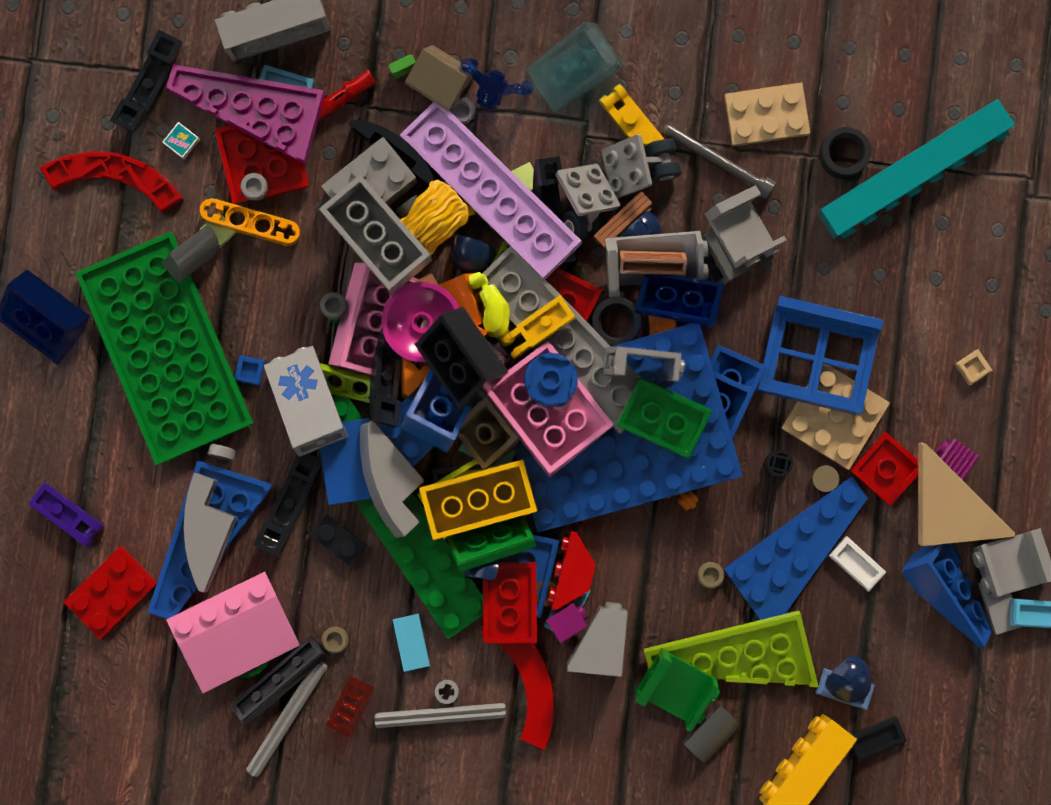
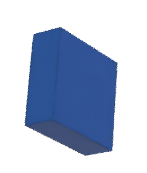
(250, 370)

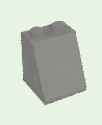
(602, 643)

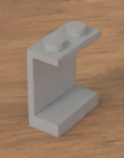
(741, 229)
(616, 361)
(1013, 563)

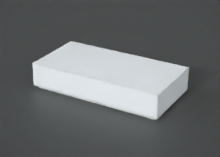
(857, 563)

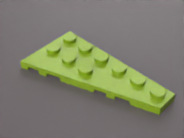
(749, 653)

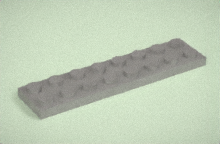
(576, 341)

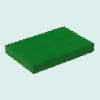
(663, 417)
(490, 543)

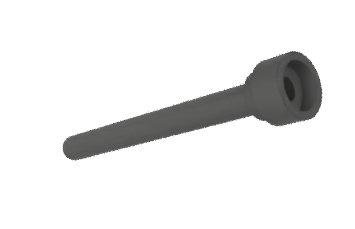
(764, 185)

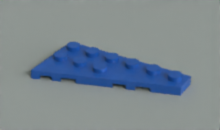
(234, 495)
(784, 562)

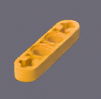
(251, 218)

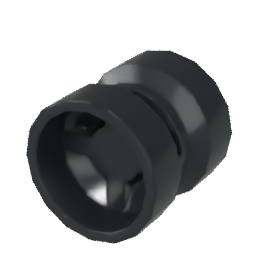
(774, 463)

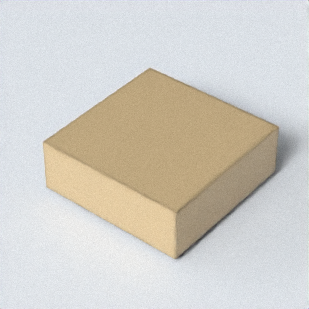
(973, 367)

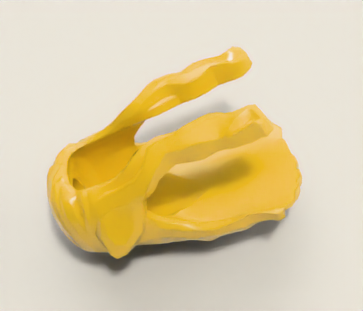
(436, 215)

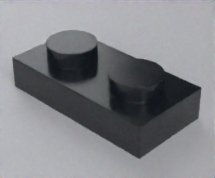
(338, 540)

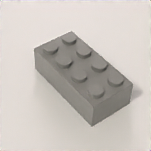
(270, 26)
(376, 234)

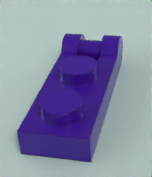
(65, 514)

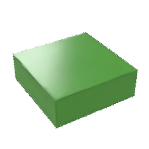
(402, 66)

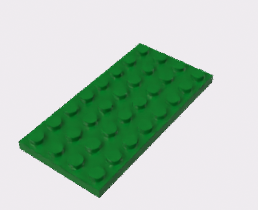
(164, 350)

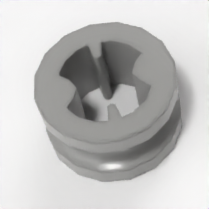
(452, 698)

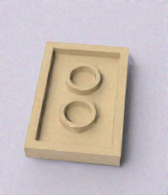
(767, 114)

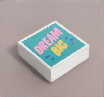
(181, 140)

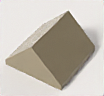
(438, 77)
(487, 434)

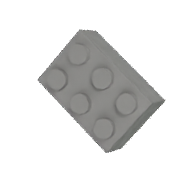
(381, 170)

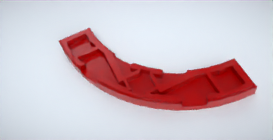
(112, 167)
(538, 691)

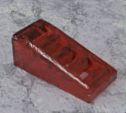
(339, 727)

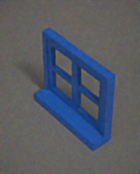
(827, 320)

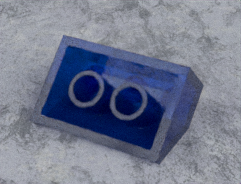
(680, 299)
(41, 316)

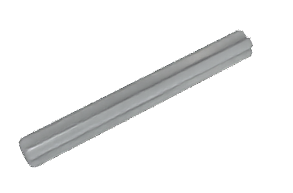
(440, 715)
(285, 720)

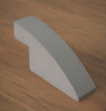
(388, 479)
(205, 531)

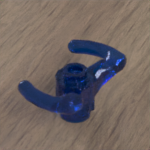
(493, 84)

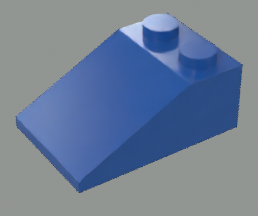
(434, 415)

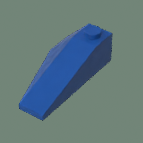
(939, 581)

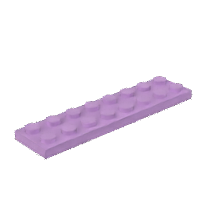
(491, 189)

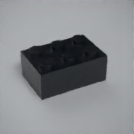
(461, 358)

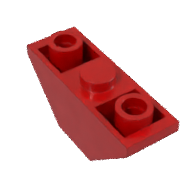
(573, 573)

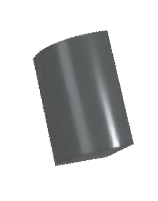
(192, 254)
(719, 265)
(711, 733)

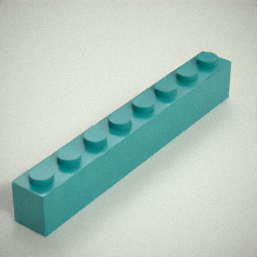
(915, 169)

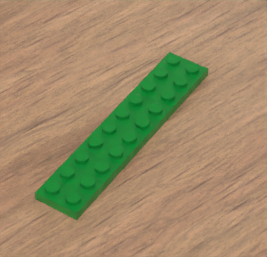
(424, 561)

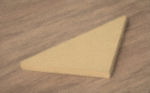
(950, 508)

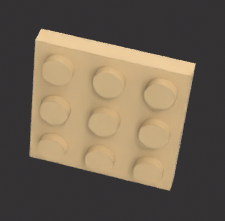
(833, 432)

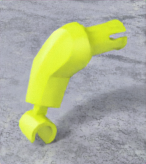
(496, 307)

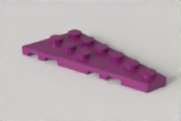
(266, 110)

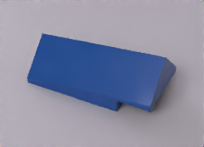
(736, 381)

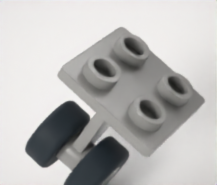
(629, 164)
(589, 197)

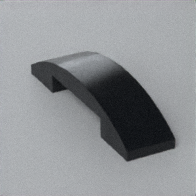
(148, 83)
(370, 131)
(546, 187)
(385, 384)
(288, 504)

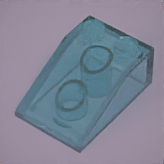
(574, 66)

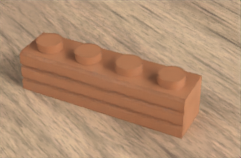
(623, 219)
(652, 262)

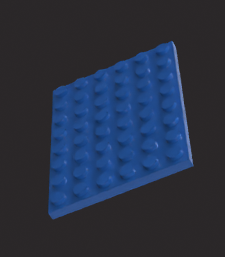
(628, 469)

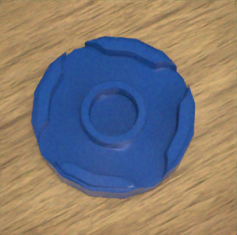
(550, 380)

